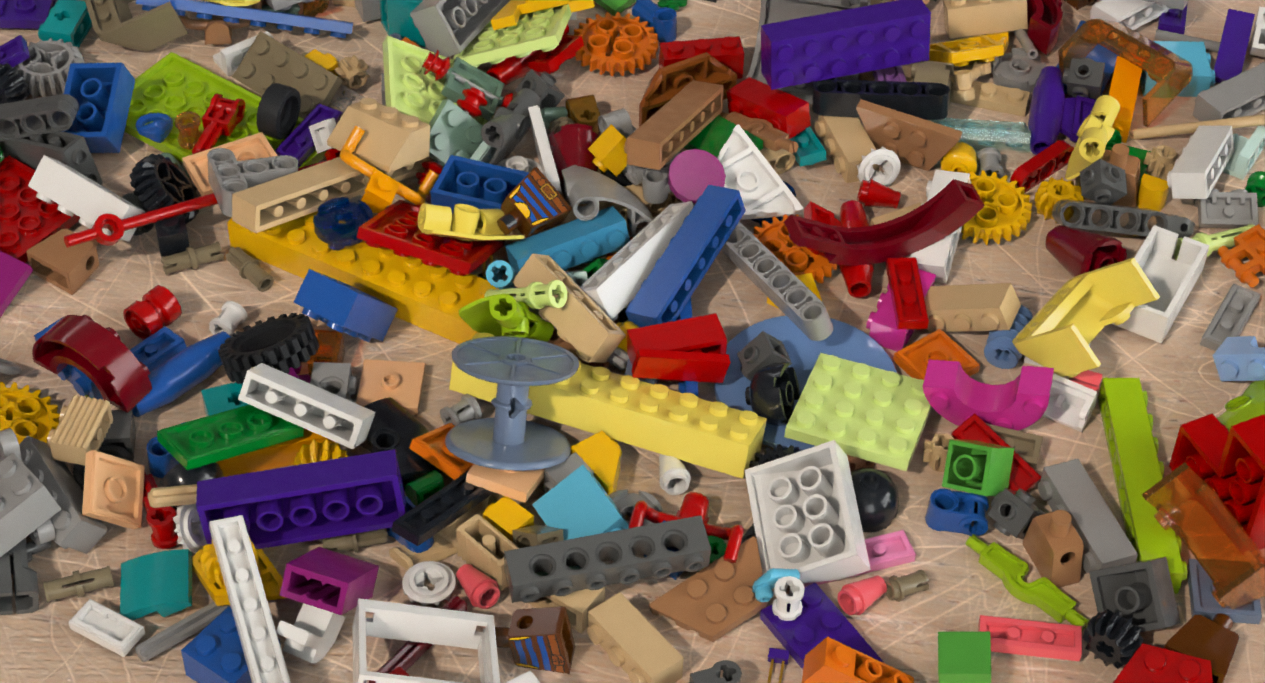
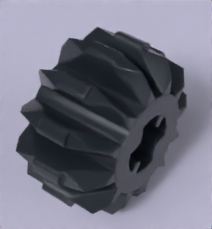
(12, 85)
(1112, 638)

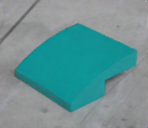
(156, 584)

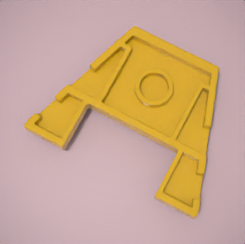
(510, 13)

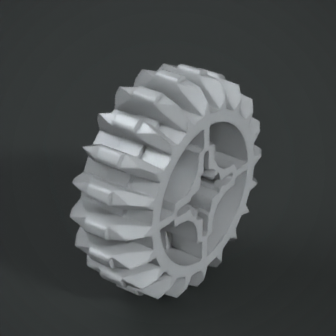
(48, 66)

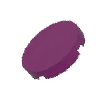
(693, 172)

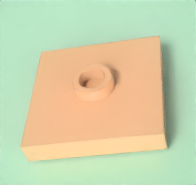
(392, 379)
(509, 483)
(113, 489)

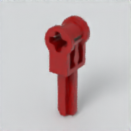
(219, 119)
(159, 518)

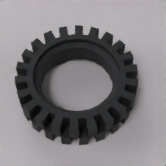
(276, 343)

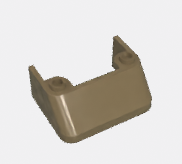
(144, 33)

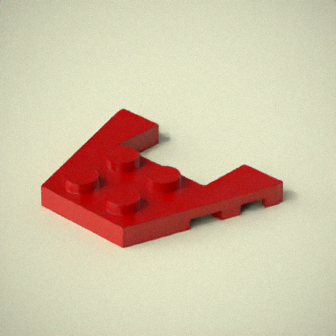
(1161, 665)

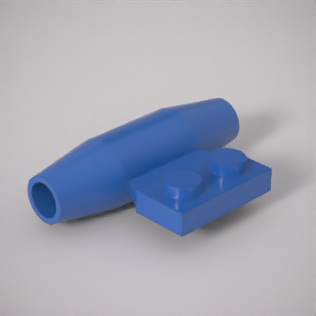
(174, 366)

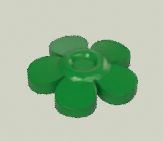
(673, 4)

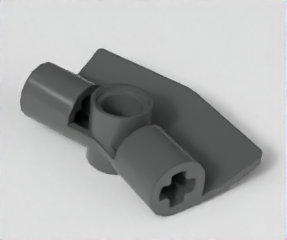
(509, 124)

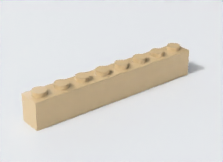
(304, 192)

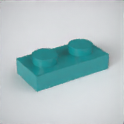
(809, 148)

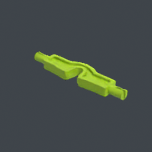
(1039, 593)

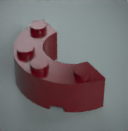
(1044, 23)
(98, 355)

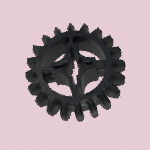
(162, 184)

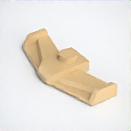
(444, 541)

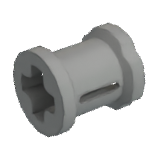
(989, 161)
(462, 411)

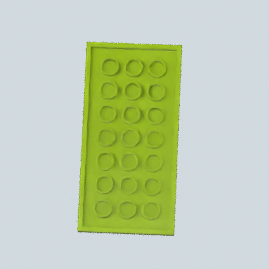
(182, 86)

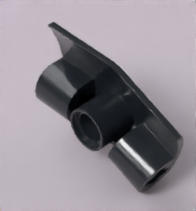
(395, 429)

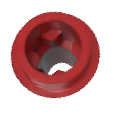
(877, 195)

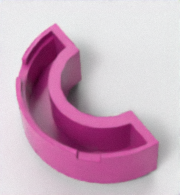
(1004, 405)

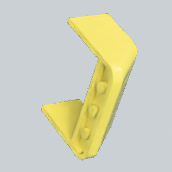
(1078, 312)

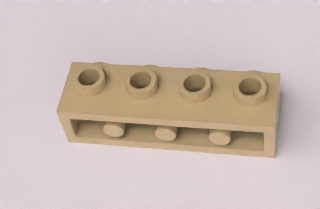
(580, 318)

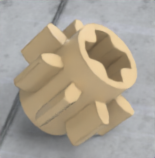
(352, 72)
(1160, 161)
(936, 451)

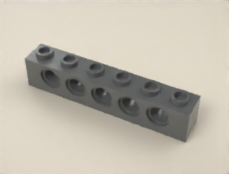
(619, 546)

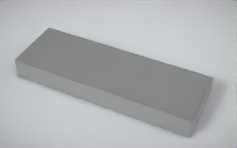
(1231, 316)

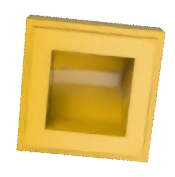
(1152, 193)

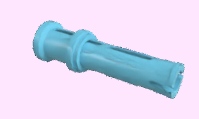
(495, 272)

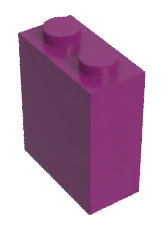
(329, 580)

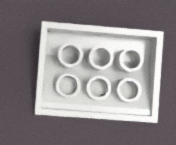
(808, 514)

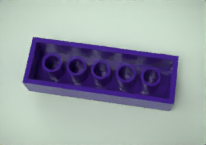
(845, 42)
(308, 499)

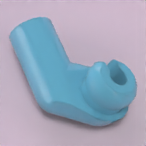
(763, 585)

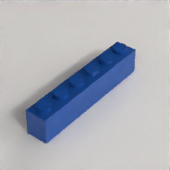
(687, 257)

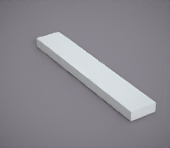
(248, 601)

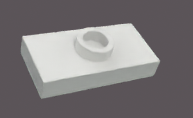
(106, 627)

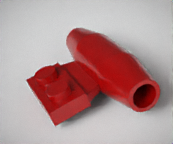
(516, 68)
(851, 215)

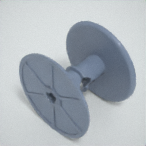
(510, 439)

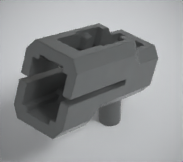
(24, 578)

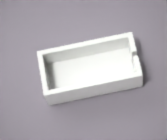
(1170, 279)

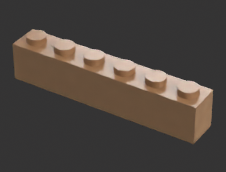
(674, 125)

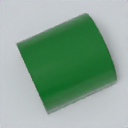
(424, 487)

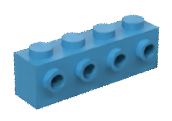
(574, 241)

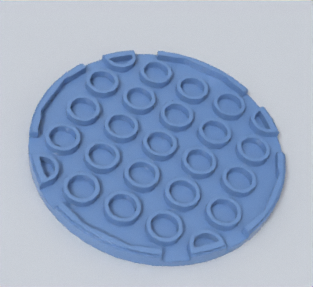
(844, 342)

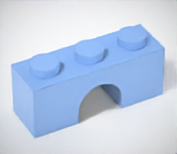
(1240, 359)

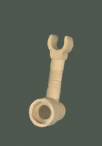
(963, 80)

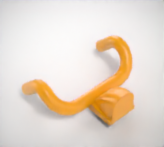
(381, 187)

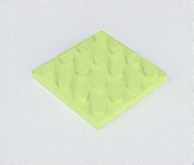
(533, 32)
(407, 85)
(863, 409)

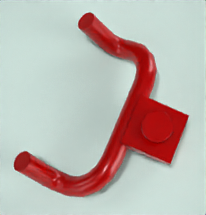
(693, 505)

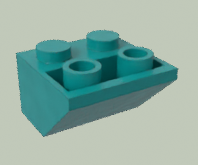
(397, 19)

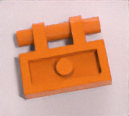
(1249, 245)

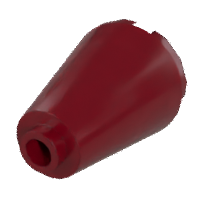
(571, 148)
(1082, 250)

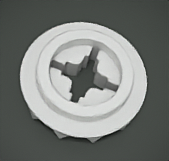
(884, 157)
(189, 534)
(438, 575)

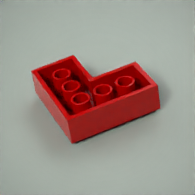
(1230, 464)

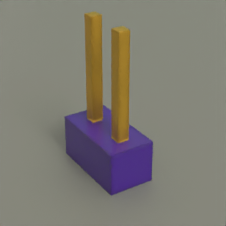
(777, 656)

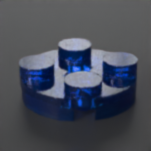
(340, 234)

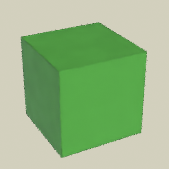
(977, 467)
(964, 657)

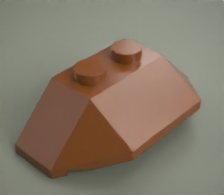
(674, 77)

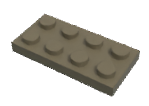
(274, 62)

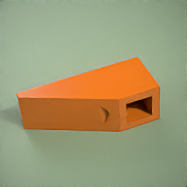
(839, 663)

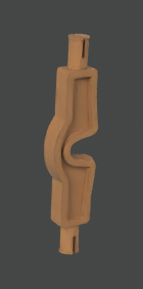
(772, 137)

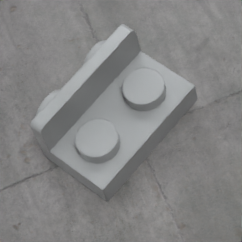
(1227, 209)

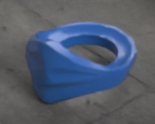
(156, 130)

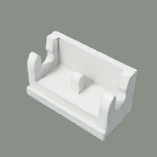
(1070, 403)

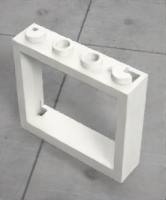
(422, 626)

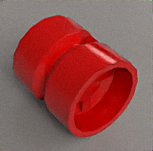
(156, 310)

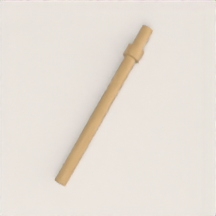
(1188, 128)

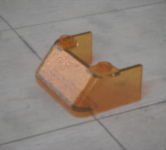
(1161, 64)
(1211, 535)

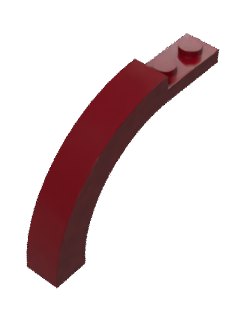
(893, 238)

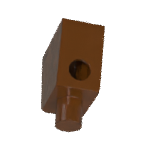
(1208, 641)

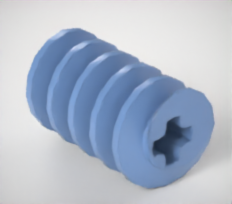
(999, 346)

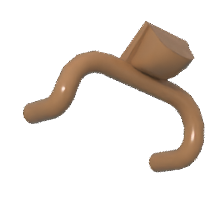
(216, 30)

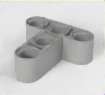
(231, 176)

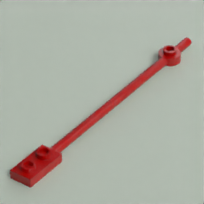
(118, 226)

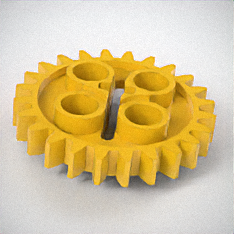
(1005, 209)
(27, 412)

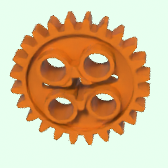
(631, 49)
(795, 258)

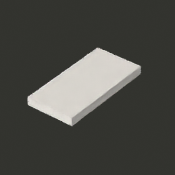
(543, 147)

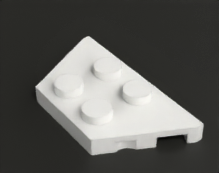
(758, 183)

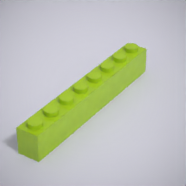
(1136, 470)

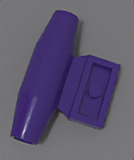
(1053, 112)

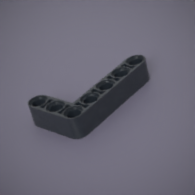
(917, 99)

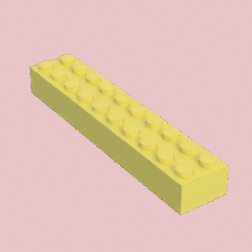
(640, 415)

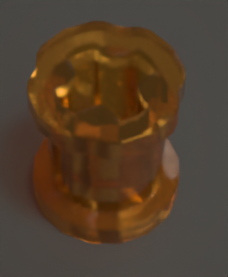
(188, 126)

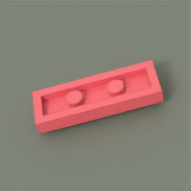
(1033, 638)

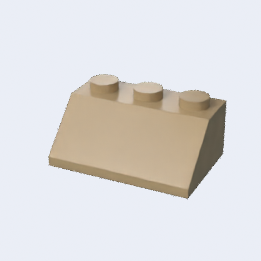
(389, 136)

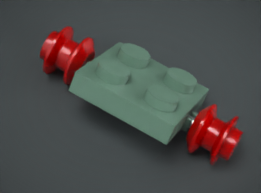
(465, 76)
(454, 131)

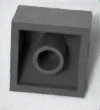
(1139, 591)

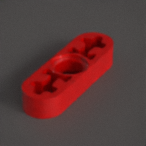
(1042, 165)

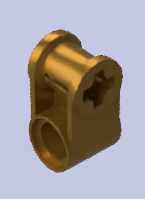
(583, 111)

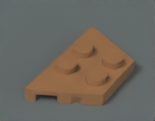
(910, 137)
(716, 596)

